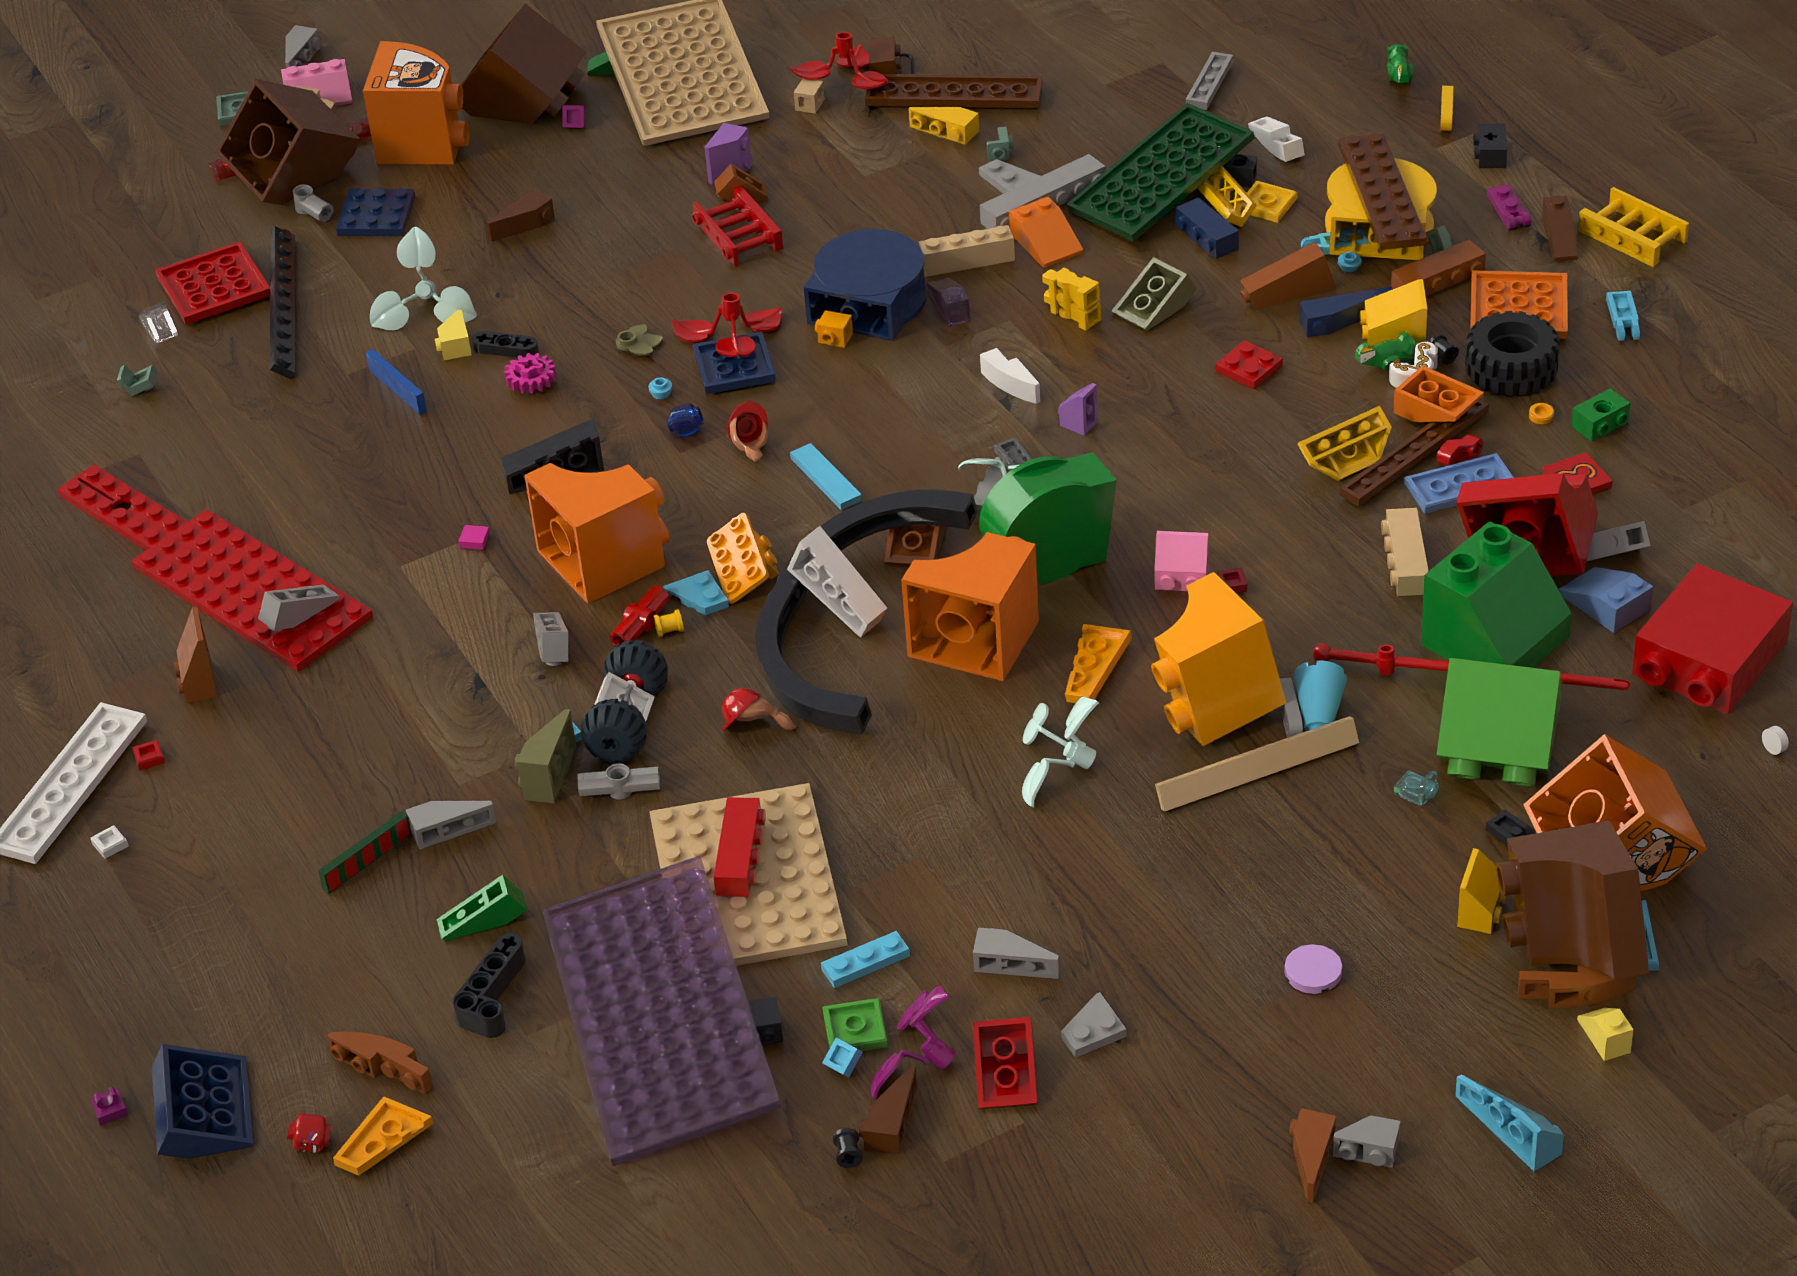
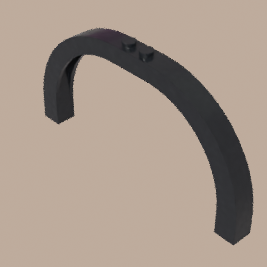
(879, 514)

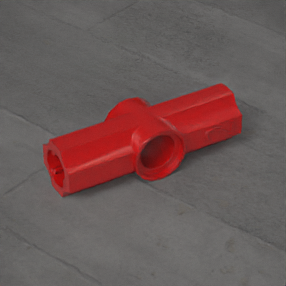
(640, 616)

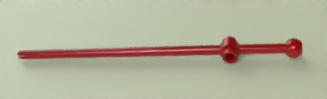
(1387, 660)

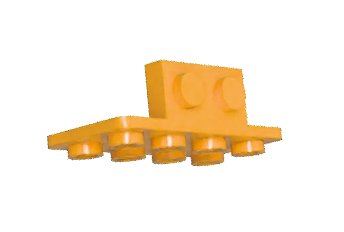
(741, 558)

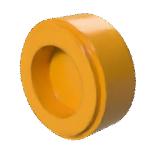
(1541, 413)

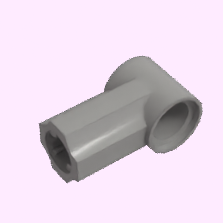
(311, 204)

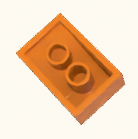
(1044, 232)
(1433, 397)

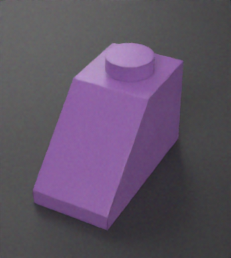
(1080, 410)

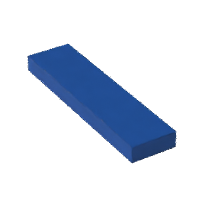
(396, 381)

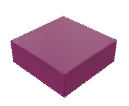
(474, 537)

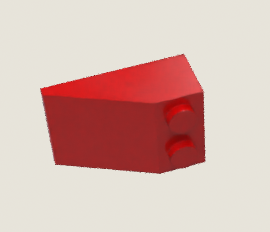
(1005, 1063)

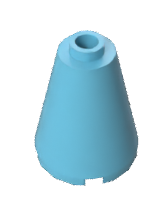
(1319, 692)

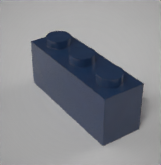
(1207, 228)

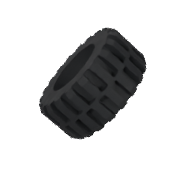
(1512, 353)

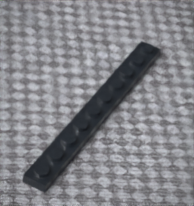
(282, 302)

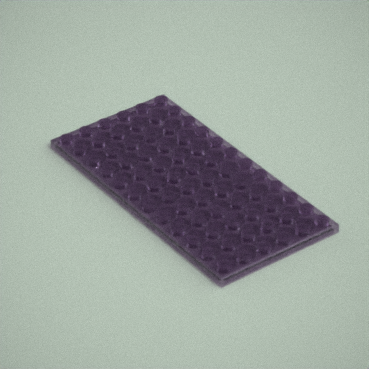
(659, 1011)

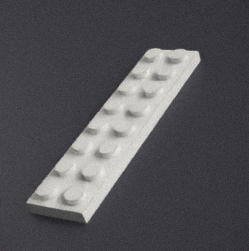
(68, 782)

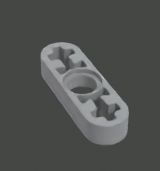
(1290, 711)

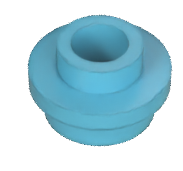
(1349, 261)
(660, 388)

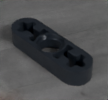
(491, 342)

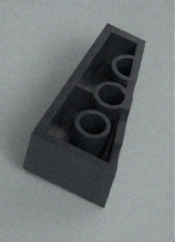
(572, 450)

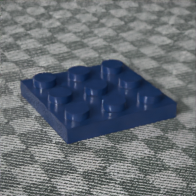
(375, 212)
(729, 373)

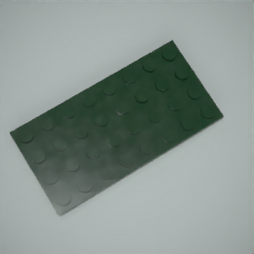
(1160, 171)

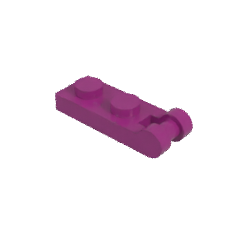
(1508, 206)

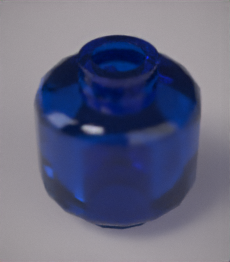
(685, 420)

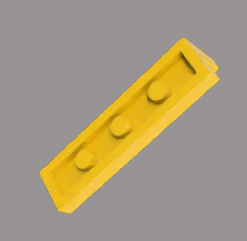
(1221, 197)

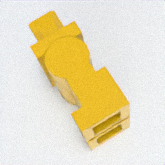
(1073, 297)

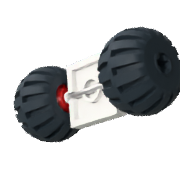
(617, 722)

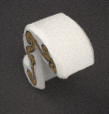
(1425, 354)

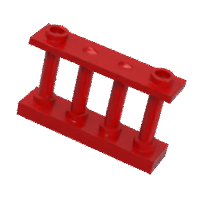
(750, 212)

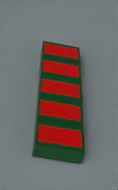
(364, 852)

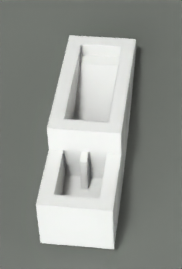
(1277, 138)
(1010, 376)

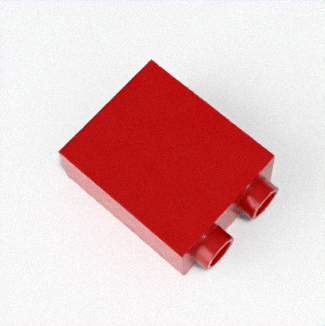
(1711, 638)

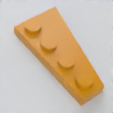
(1095, 660)

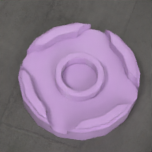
(1313, 968)

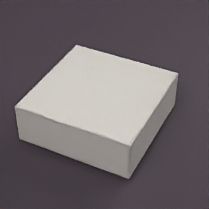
(109, 842)

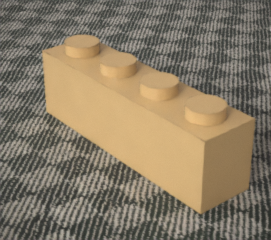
(967, 250)
(1406, 551)

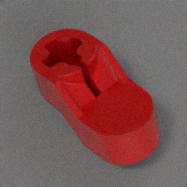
(1460, 450)

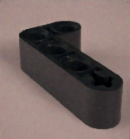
(476, 1001)

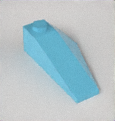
(1518, 1127)

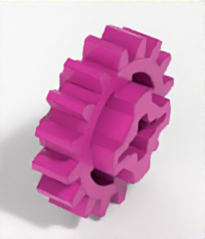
(530, 373)

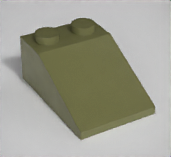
(1155, 295)
(546, 759)

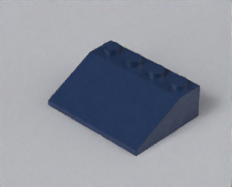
(200, 1102)

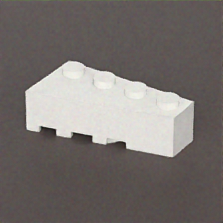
(836, 582)

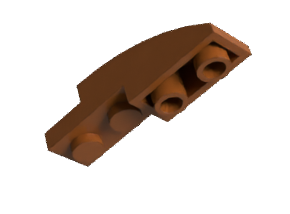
(1572, 988)
(376, 1053)

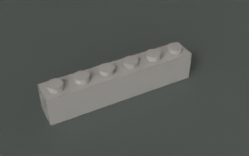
(1059, 185)

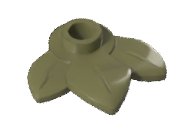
(638, 340)

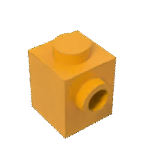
(834, 328)

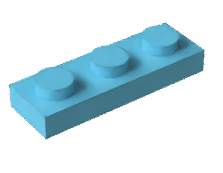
(865, 959)

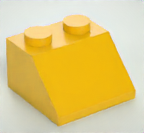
(1480, 895)

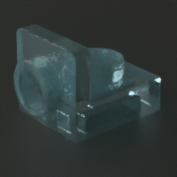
(1416, 787)

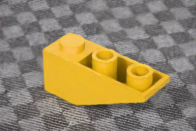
(946, 122)

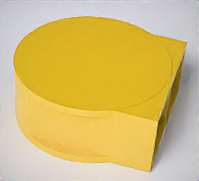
(1348, 211)

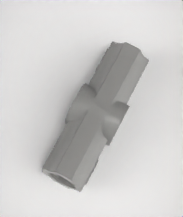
(619, 781)

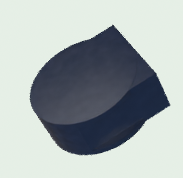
(870, 277)

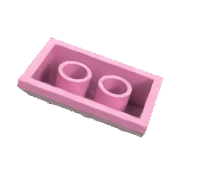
(327, 77)

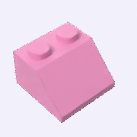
(1180, 559)

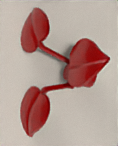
(847, 58)
(731, 309)

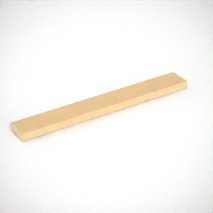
(1257, 763)

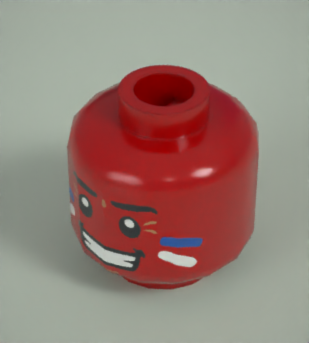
(309, 1133)

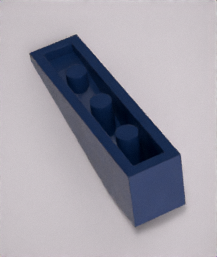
(1334, 312)

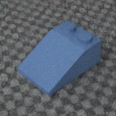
(1609, 596)

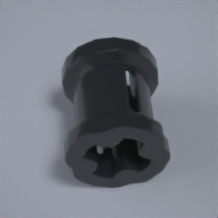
(1446, 352)
(848, 1152)

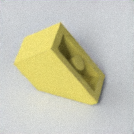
(453, 337)
(1608, 1032)

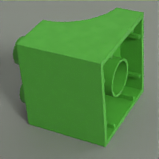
(1499, 720)

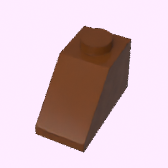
(735, 177)

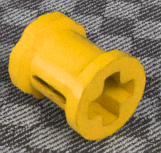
(668, 623)

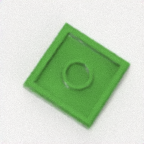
(856, 1024)

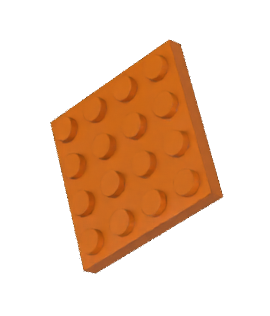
(1527, 292)

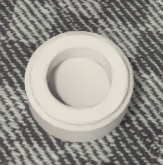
(1775, 740)

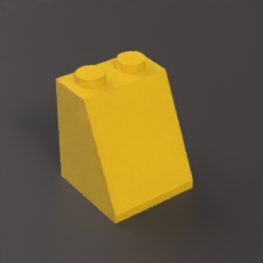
(1394, 313)

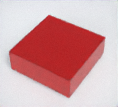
(148, 755)

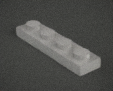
(1209, 80)

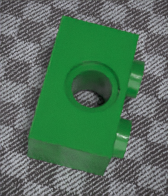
(1600, 415)

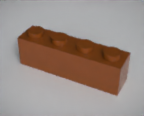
(1442, 268)

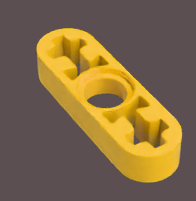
(1446, 108)

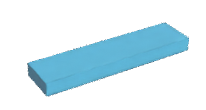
(826, 476)

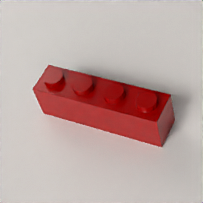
(738, 847)

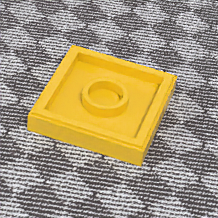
(1270, 200)

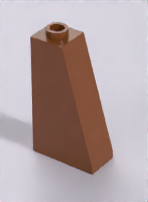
(1289, 279)

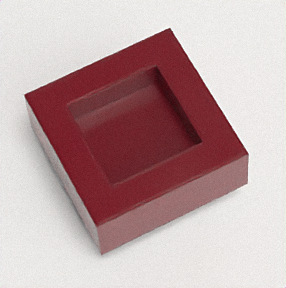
(1234, 579)

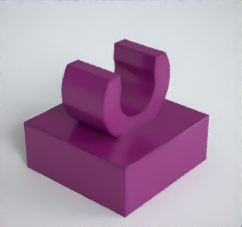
(574, 116)
(108, 1106)

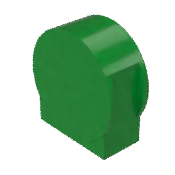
(1058, 507)

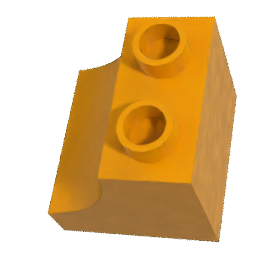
(1216, 664)

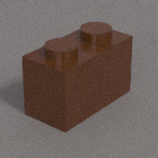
(884, 55)

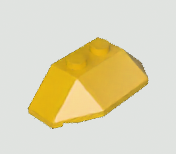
(1348, 445)

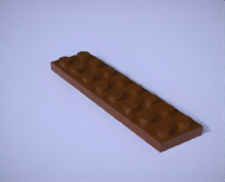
(957, 91)
(1382, 191)

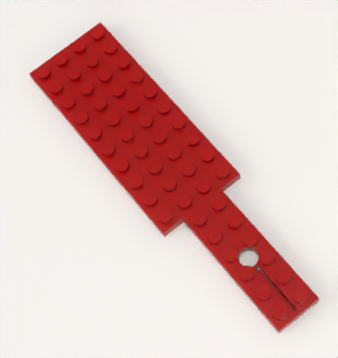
(215, 568)

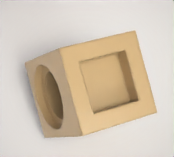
(809, 96)

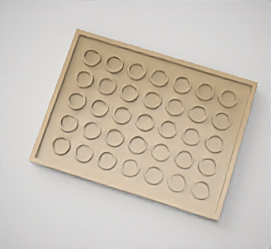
(681, 70)
(794, 894)

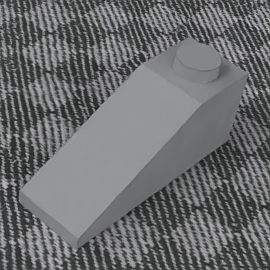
(293, 606)
(551, 638)
(445, 820)
(1009, 954)

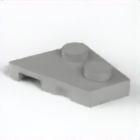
(1093, 1027)

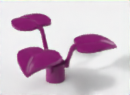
(933, 1048)

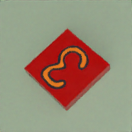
(1579, 465)

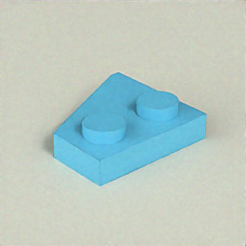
(699, 593)

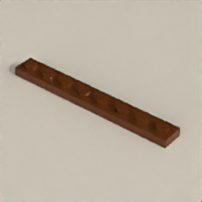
(1408, 455)

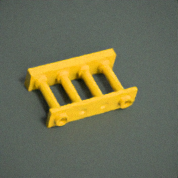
(1628, 241)

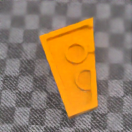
(380, 1134)

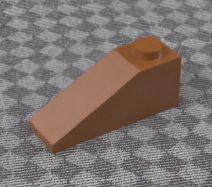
(1312, 1144)

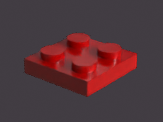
(1249, 364)

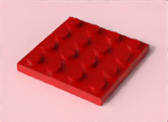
(213, 282)

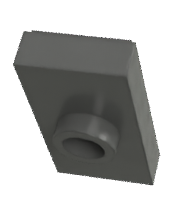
(1011, 452)

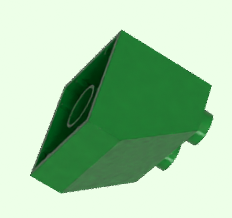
(1493, 602)

